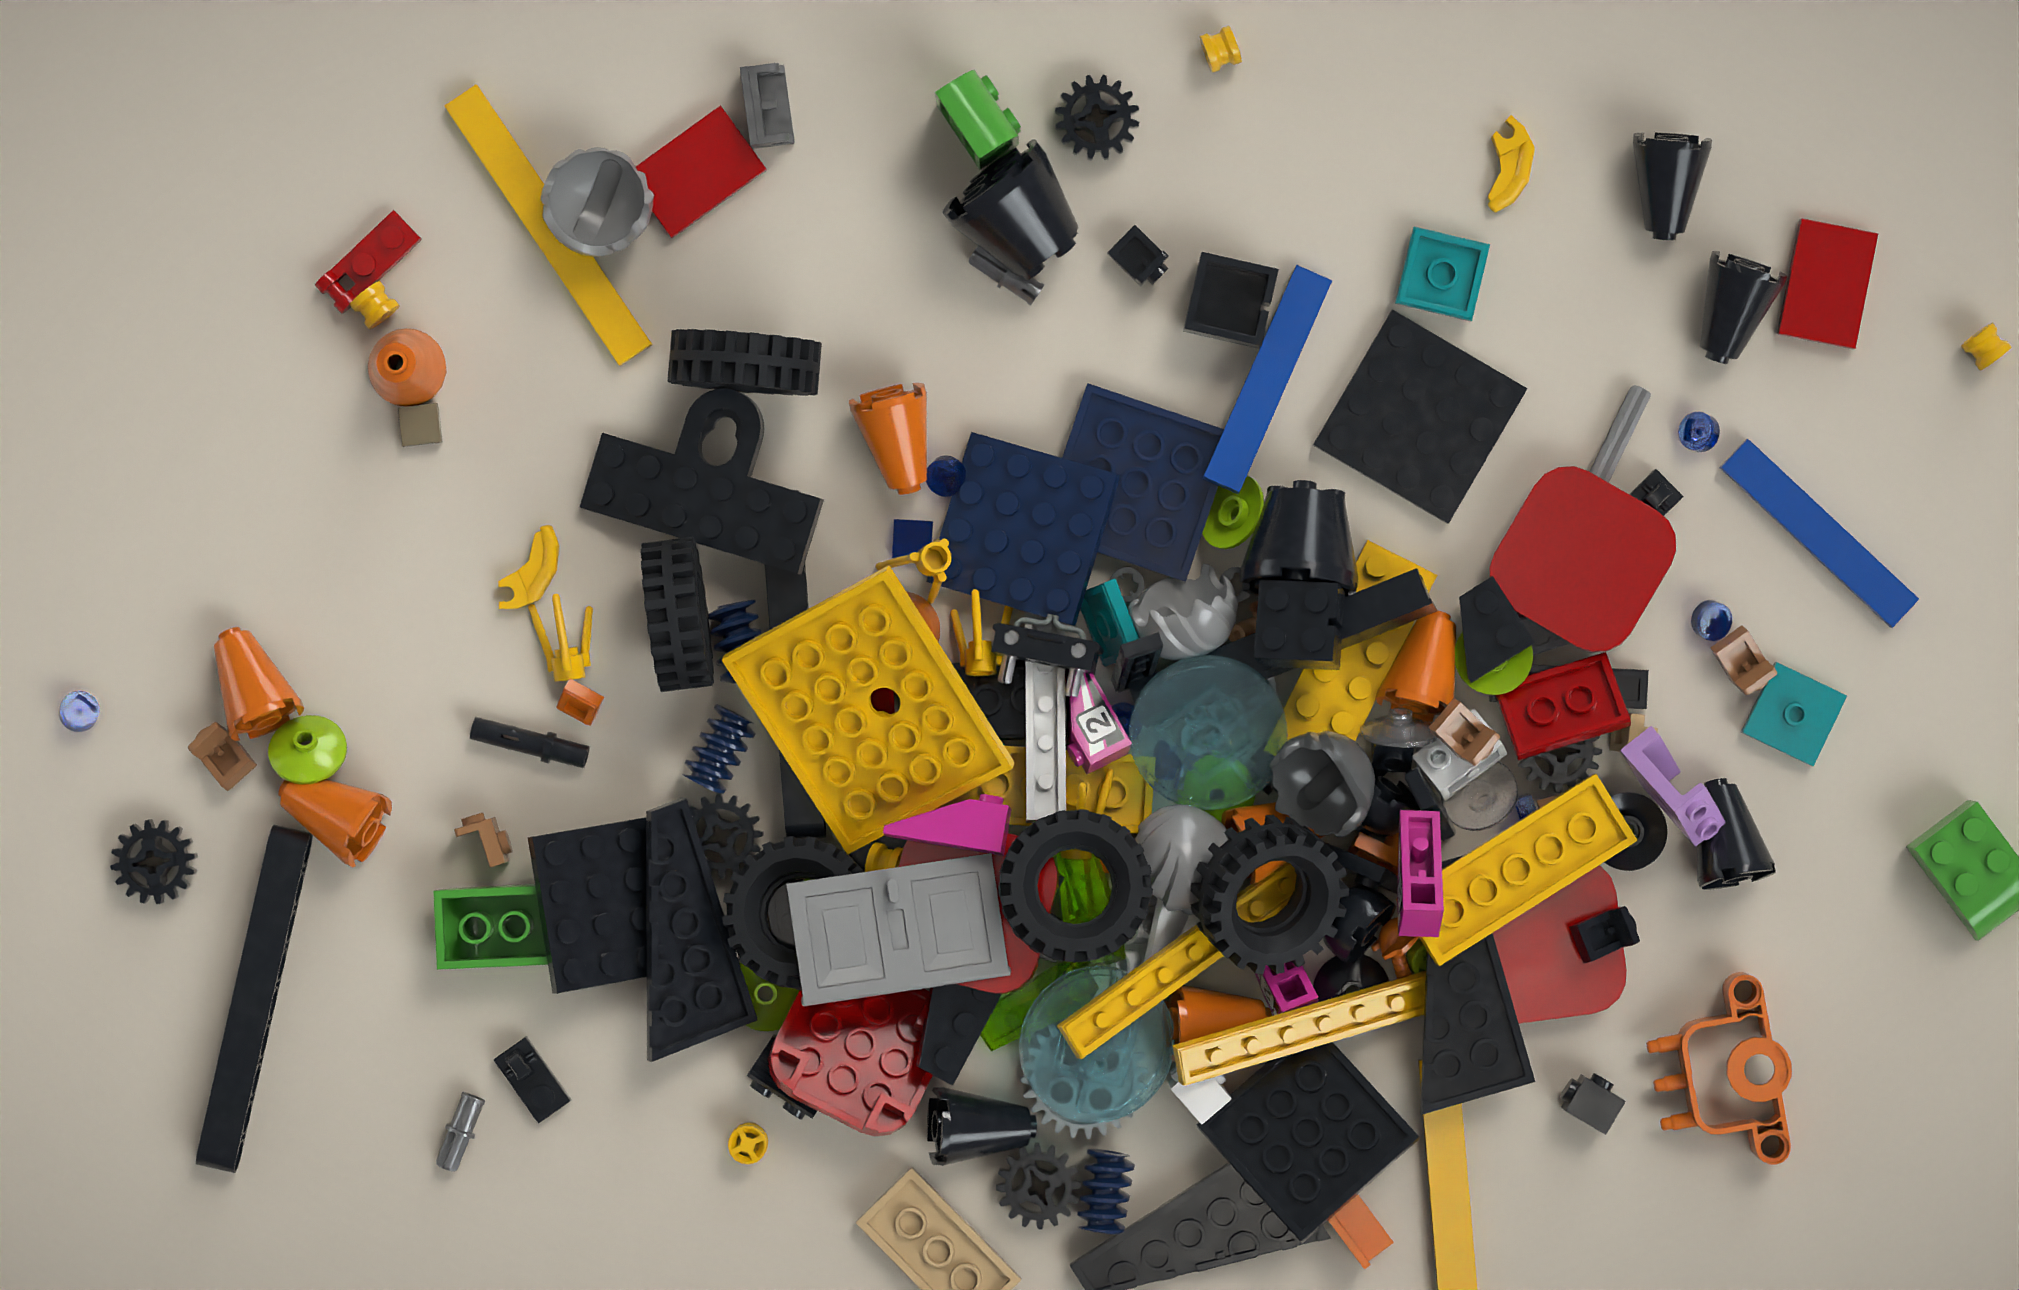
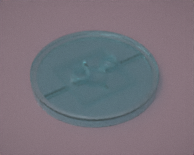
(1207, 732)
(1111, 1078)

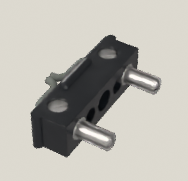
(1046, 649)

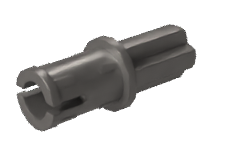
(1017, 284)
(459, 1131)

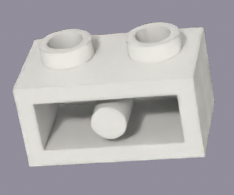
(1449, 772)
(1202, 1097)

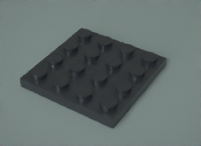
(1420, 416)
(592, 903)
(1308, 1135)

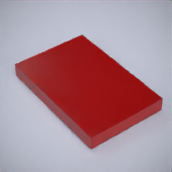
(699, 171)
(1827, 283)
(1563, 706)

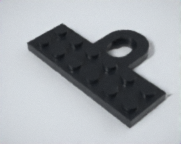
(706, 501)

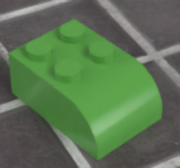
(977, 119)
(1971, 867)
(488, 927)

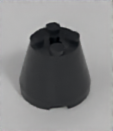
(1016, 211)
(1301, 538)

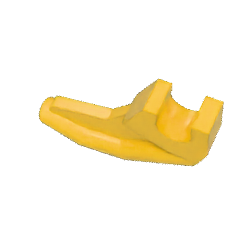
(1515, 165)
(534, 576)

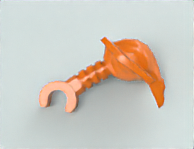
(1395, 947)

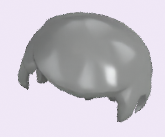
(596, 201)
(1188, 615)
(1173, 846)

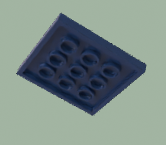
(1161, 488)
(1026, 527)

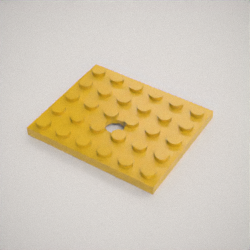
(857, 763)

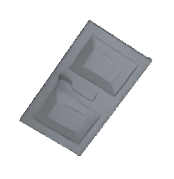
(897, 929)

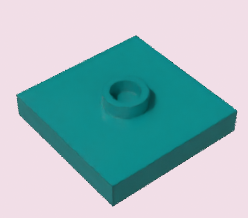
(1442, 274)
(1108, 619)
(1794, 714)

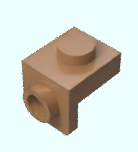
(1743, 661)
(1464, 733)
(222, 755)
(495, 842)

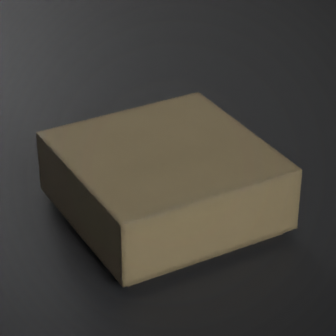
(420, 424)

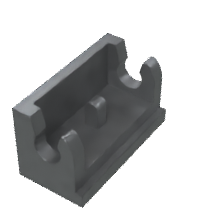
(767, 105)

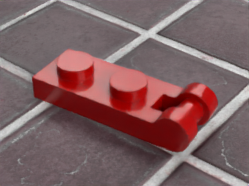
(369, 260)

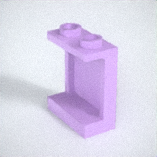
(1654, 768)

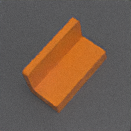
(1360, 1231)

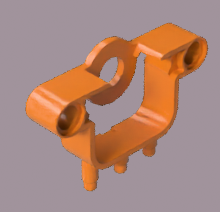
(1771, 1090)

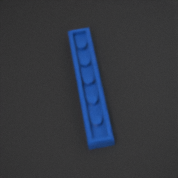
(1267, 379)
(1819, 533)

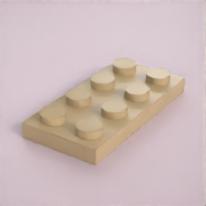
(933, 1240)

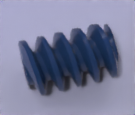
(733, 629)
(719, 749)
(1106, 1191)

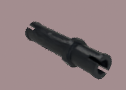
(546, 747)

